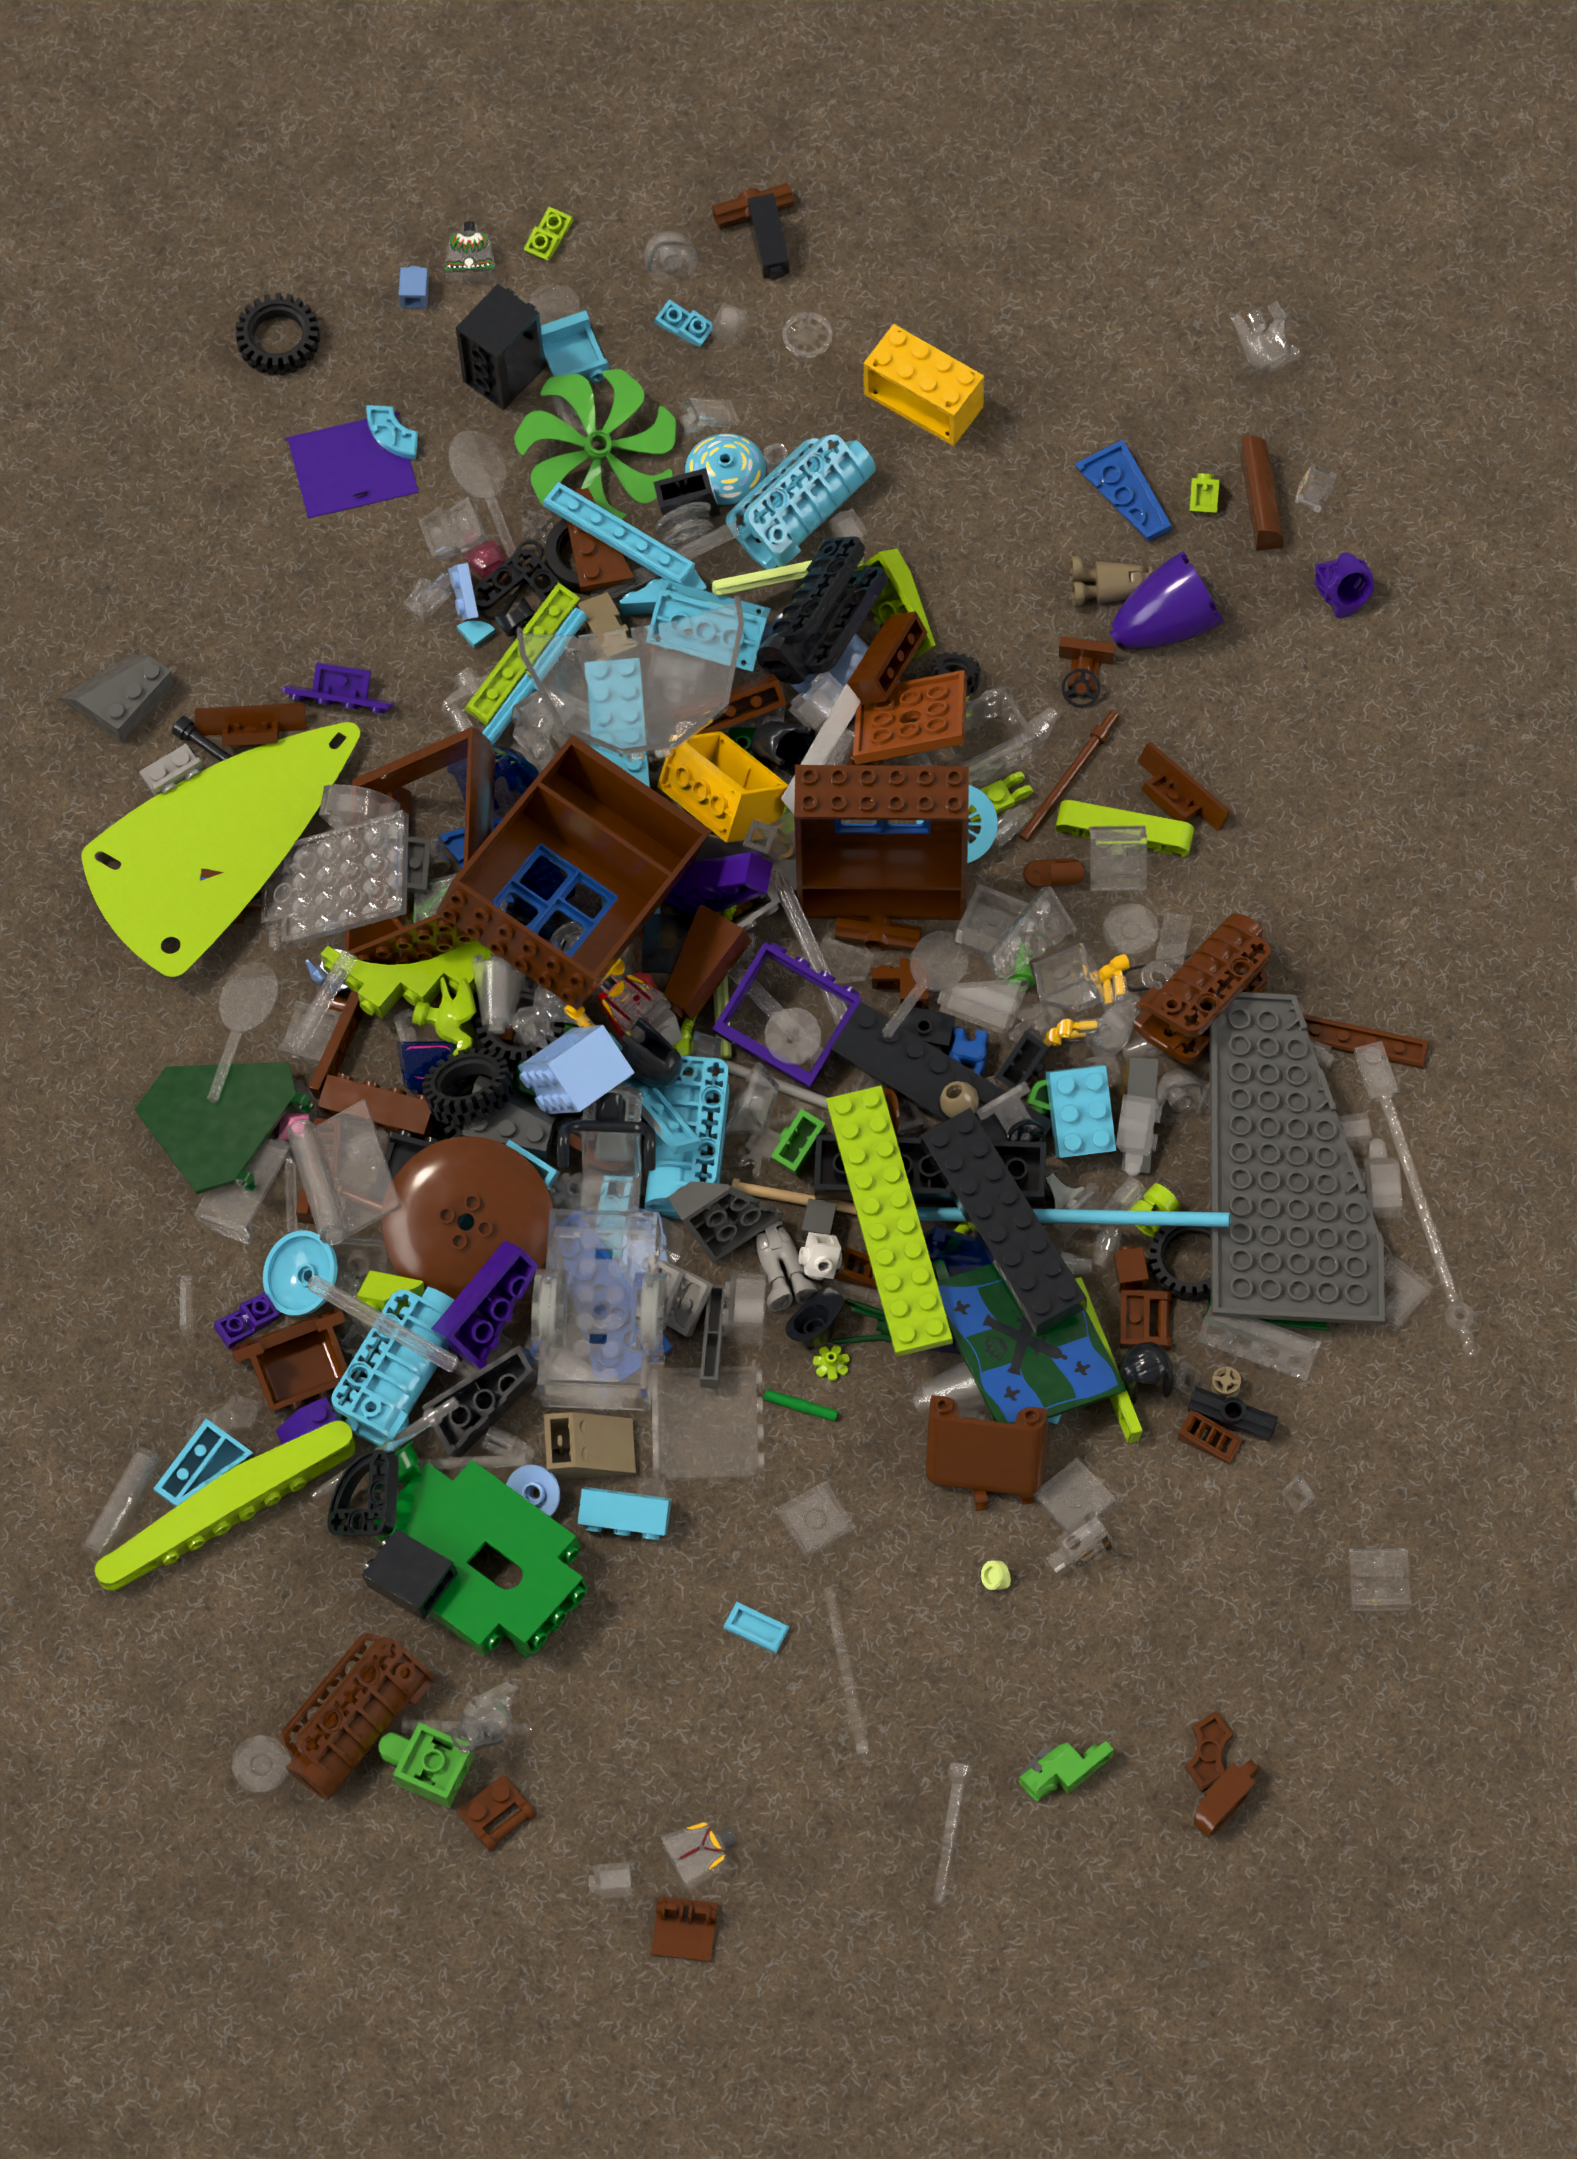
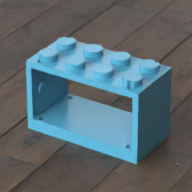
(689, 601)

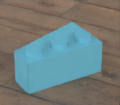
(201, 1461)

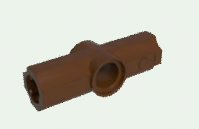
(736, 210)
(877, 932)

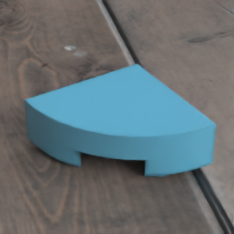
(476, 631)

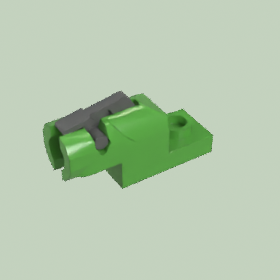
(1062, 1767)

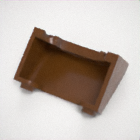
(986, 1452)

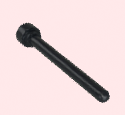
(185, 729)

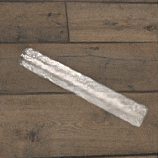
(322, 1000)

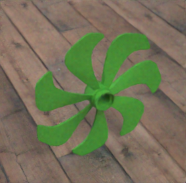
(579, 394)

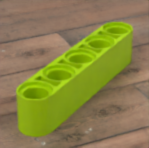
(1162, 833)

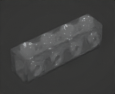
(1261, 1343)

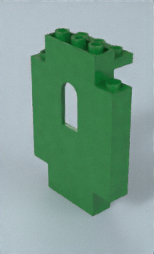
(477, 1510)

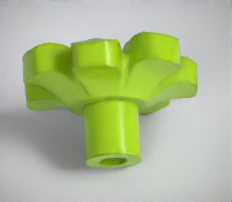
(831, 1363)

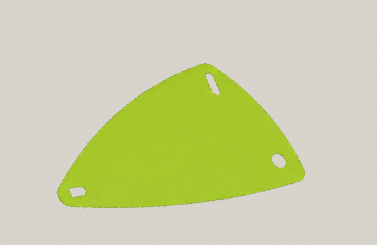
(226, 820)

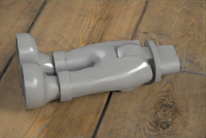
(777, 1246)

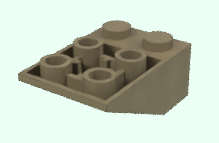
(588, 1445)

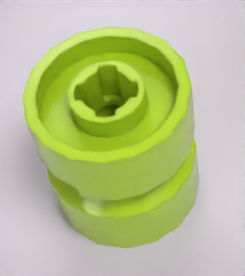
(1156, 1199)

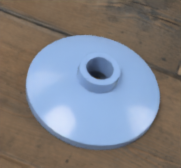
(535, 1476)

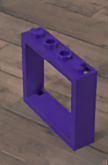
(802, 968)

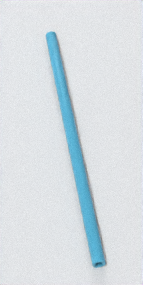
(1102, 1217)

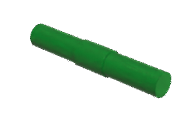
(800, 1405)

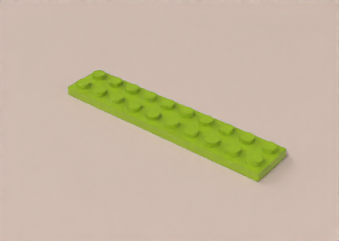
(889, 1221)

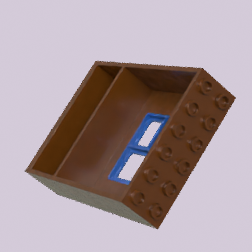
(603, 834)
(881, 865)

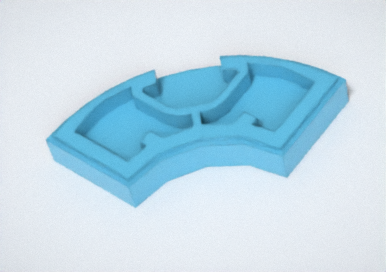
(390, 433)

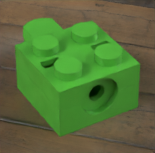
(427, 1763)

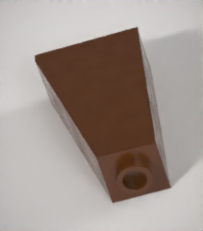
(704, 961)

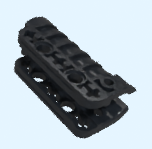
(822, 612)

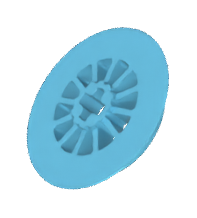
(988, 824)

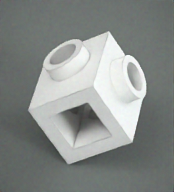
(820, 1256)

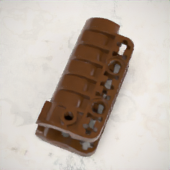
(1181, 1006)
(353, 1713)

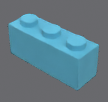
(624, 1512)

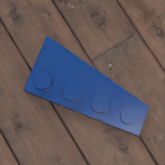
(1126, 489)

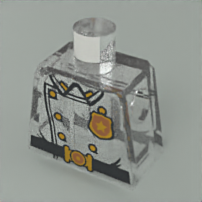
(1094, 1542)

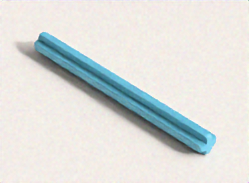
(525, 686)

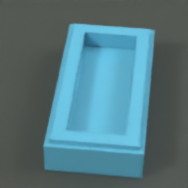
(756, 1627)

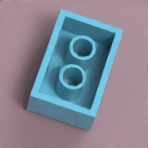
(1080, 1111)

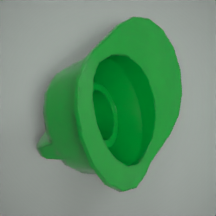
(407, 1463)

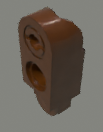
(1224, 1797)

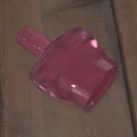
(484, 558)

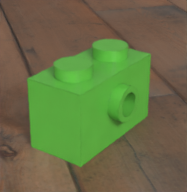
(798, 1142)

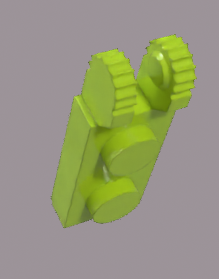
(1000, 796)

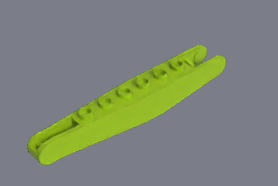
(227, 1501)

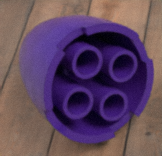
(1166, 608)

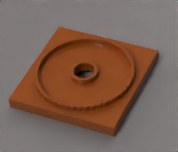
(933, 701)

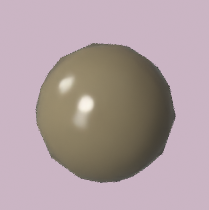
(958, 1097)

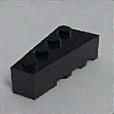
(484, 1399)

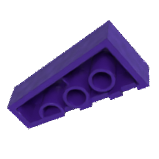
(721, 883)

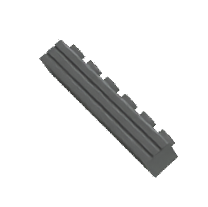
(712, 1338)

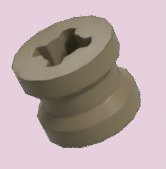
(1226, 1376)

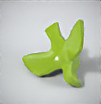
(452, 1017)

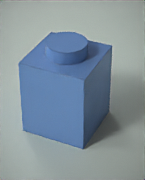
(413, 287)

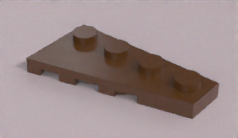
(595, 561)

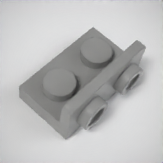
(171, 769)

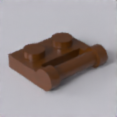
(1136, 1317)
(492, 1804)

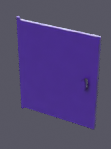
(344, 463)

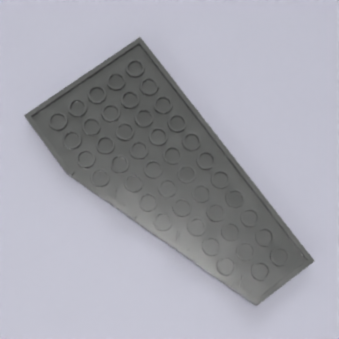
(1284, 1172)

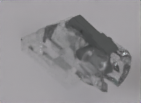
(485, 1719)

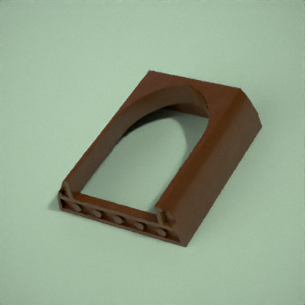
(398, 938)

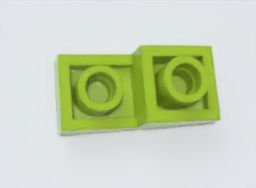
(549, 234)

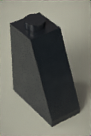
(768, 236)
(663, 942)

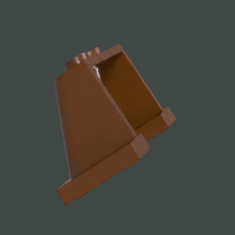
(296, 1360)

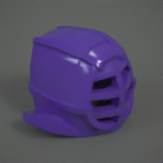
(1339, 580)

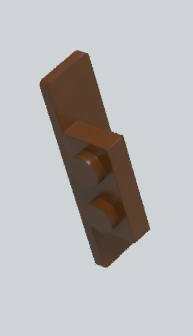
(250, 723)
(1178, 791)

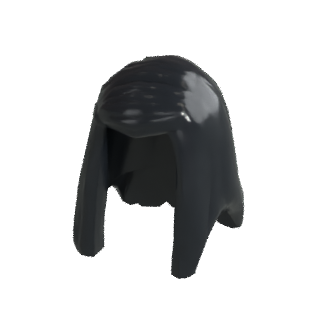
(782, 744)
(652, 1060)
(1146, 1364)

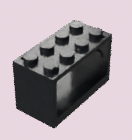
(500, 346)

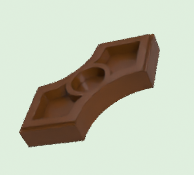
(1211, 1737)

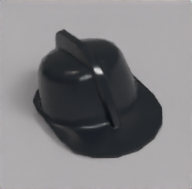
(814, 1319)

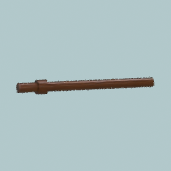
(1098, 735)

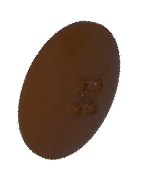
(460, 1179)

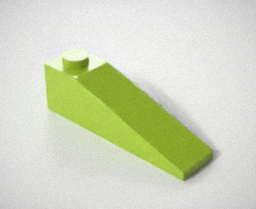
(898, 594)

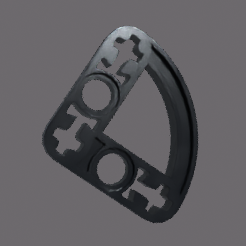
(378, 1508)

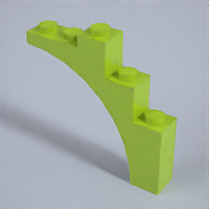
(383, 985)

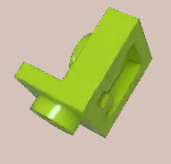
(1204, 493)

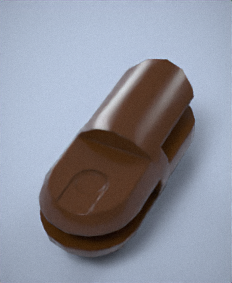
(1053, 872)

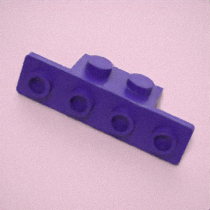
(341, 685)

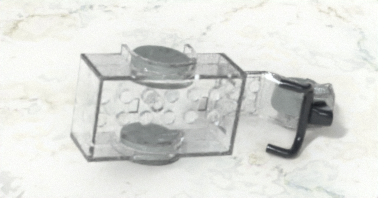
(602, 1296)

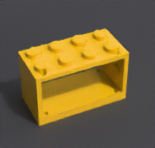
(923, 384)
(722, 785)

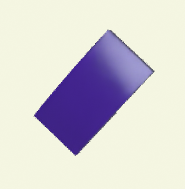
(246, 1321)

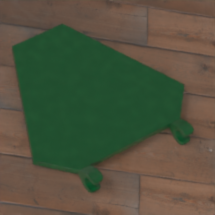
(218, 1139)

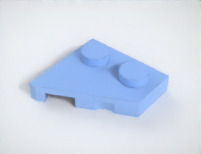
(463, 590)

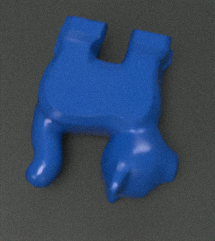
(970, 1052)

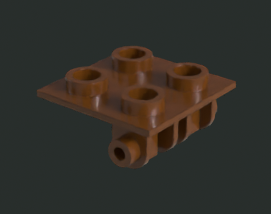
(684, 1928)

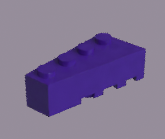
(486, 1304)

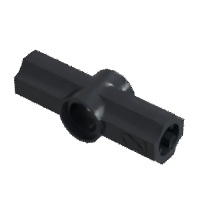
(1250, 1420)

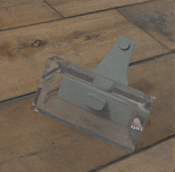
(1076, 1199)

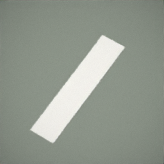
(827, 737)

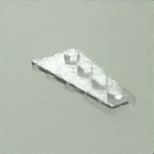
(1035, 930)

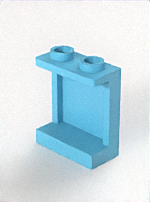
(572, 348)

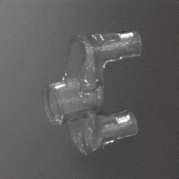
(467, 683)

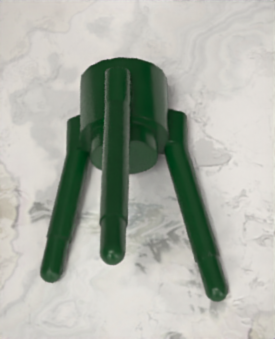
(872, 1312)

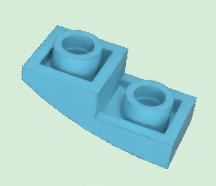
(683, 324)

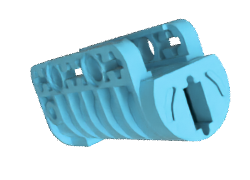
(799, 497)
(689, 1099)
(398, 1373)

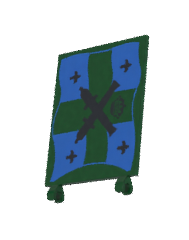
(1007, 1360)

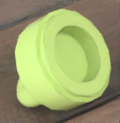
(995, 1575)

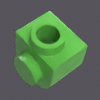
(1039, 1096)

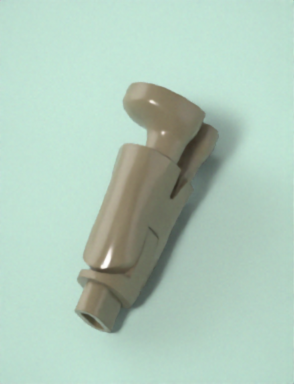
(1112, 580)

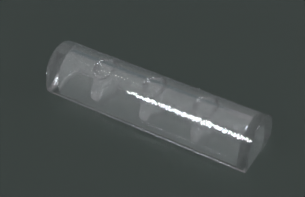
(123, 1503)

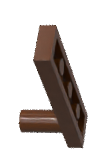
(339, 1041)

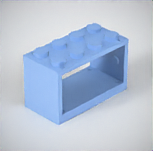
(575, 1070)

